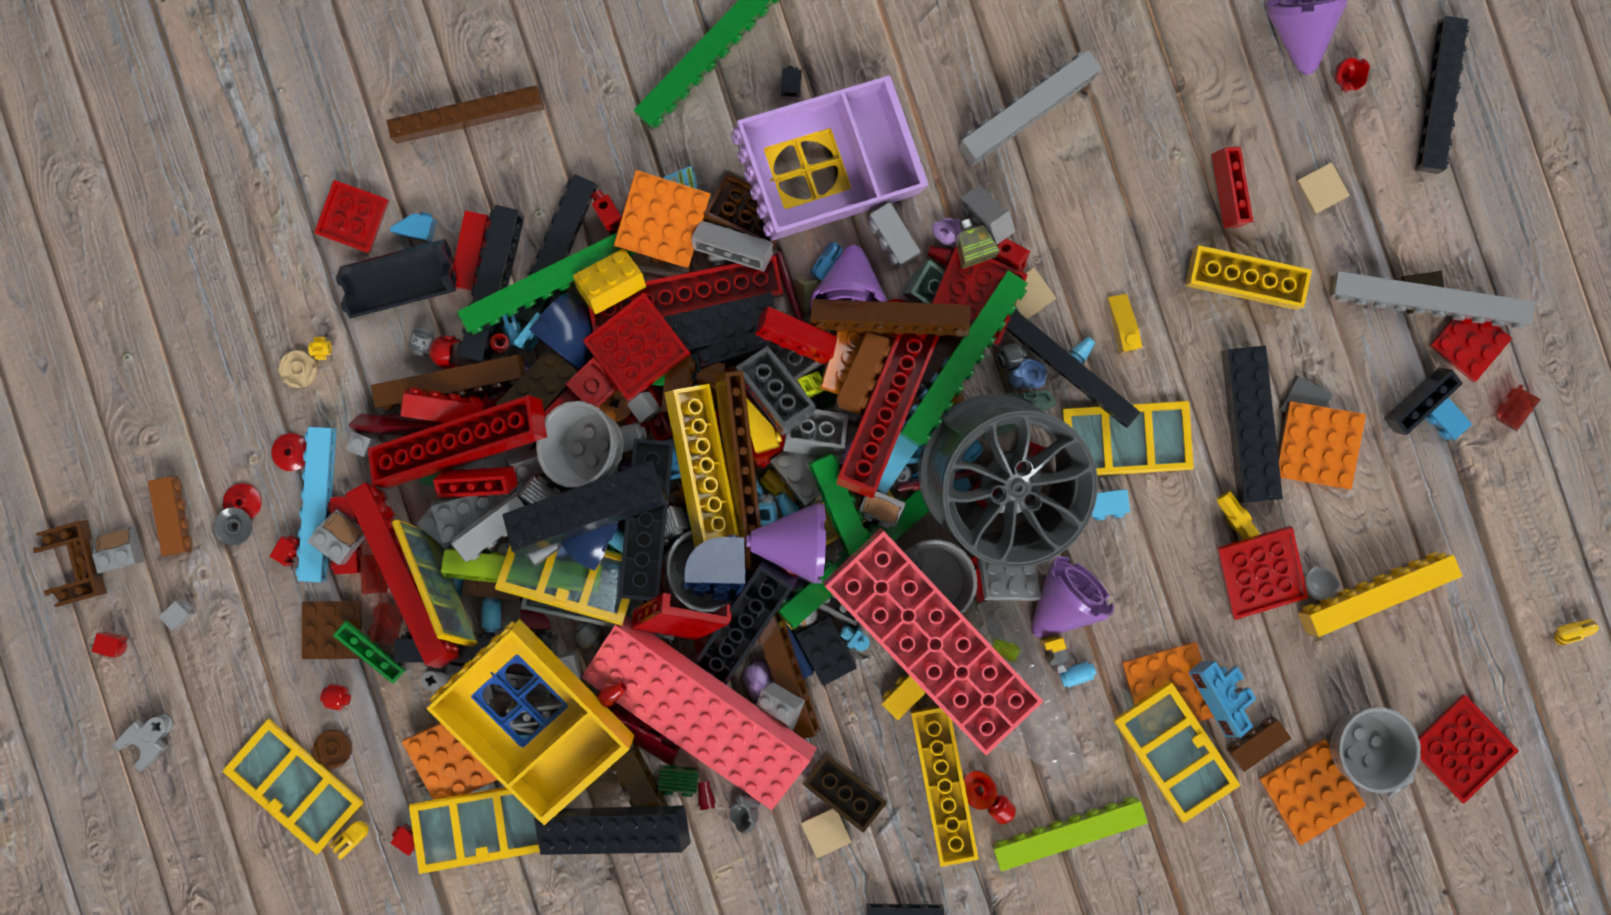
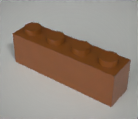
(864, 373)
(170, 515)

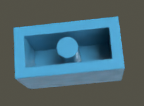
(1449, 420)

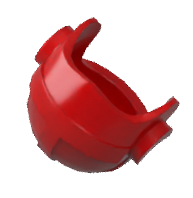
(1351, 74)
(441, 351)

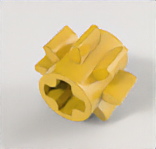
(320, 348)

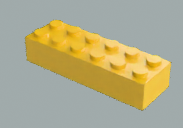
(1248, 277)

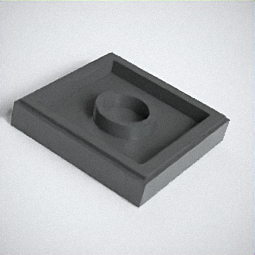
(1307, 393)

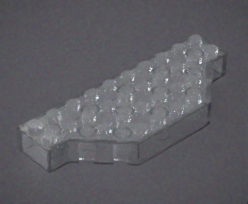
(1046, 732)

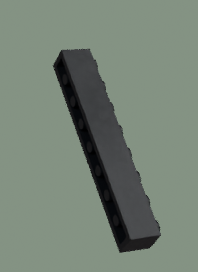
(1442, 95)
(562, 234)

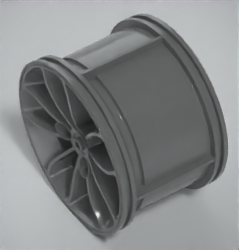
(1053, 524)

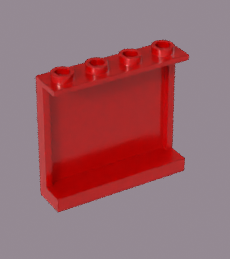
(660, 618)

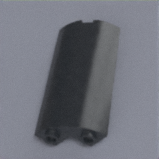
(397, 278)

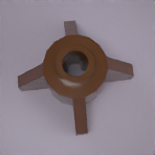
(706, 376)

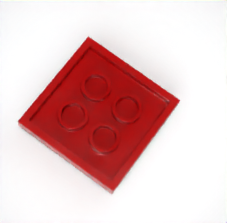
(351, 216)
(1470, 346)

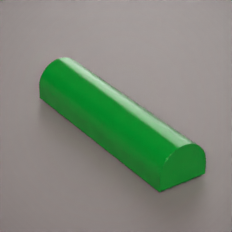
(369, 651)

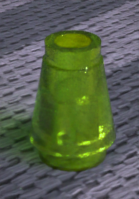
(1006, 649)

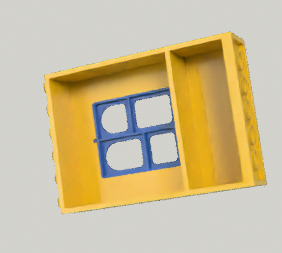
(558, 756)

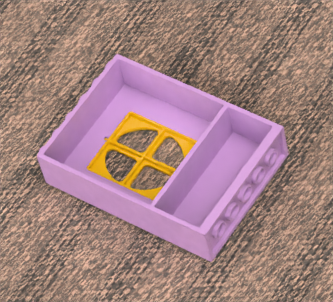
(868, 147)

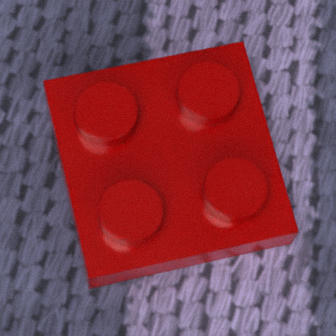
(591, 384)

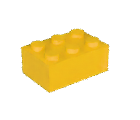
(609, 281)

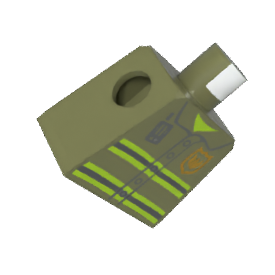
(974, 245)

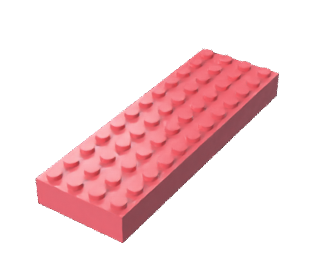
(932, 641)
(700, 713)

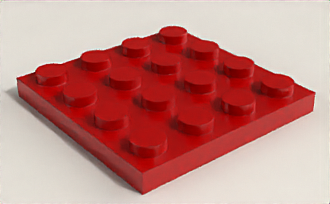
(973, 286)
(636, 347)
(1262, 572)
(1464, 748)

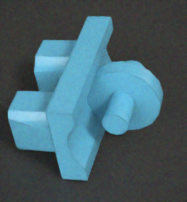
(854, 637)

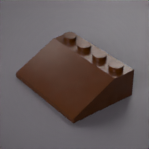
(735, 209)

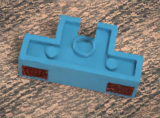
(1223, 696)

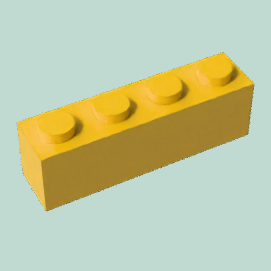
(902, 696)

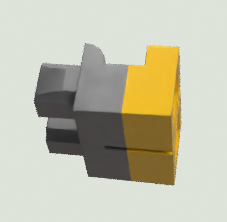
(1057, 652)

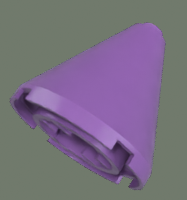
(1305, 28)
(850, 279)
(794, 542)
(1069, 600)

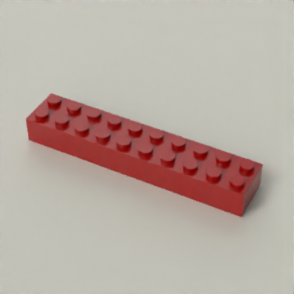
(701, 289)
(886, 413)
(457, 442)
(376, 523)

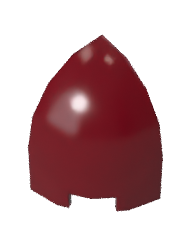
(535, 620)

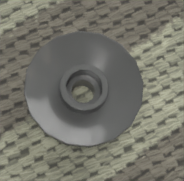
(224, 526)

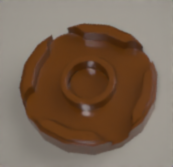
(332, 748)

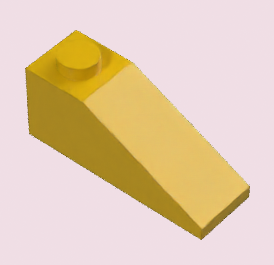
(1124, 324)
(761, 430)

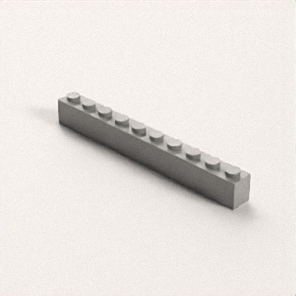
(1432, 299)

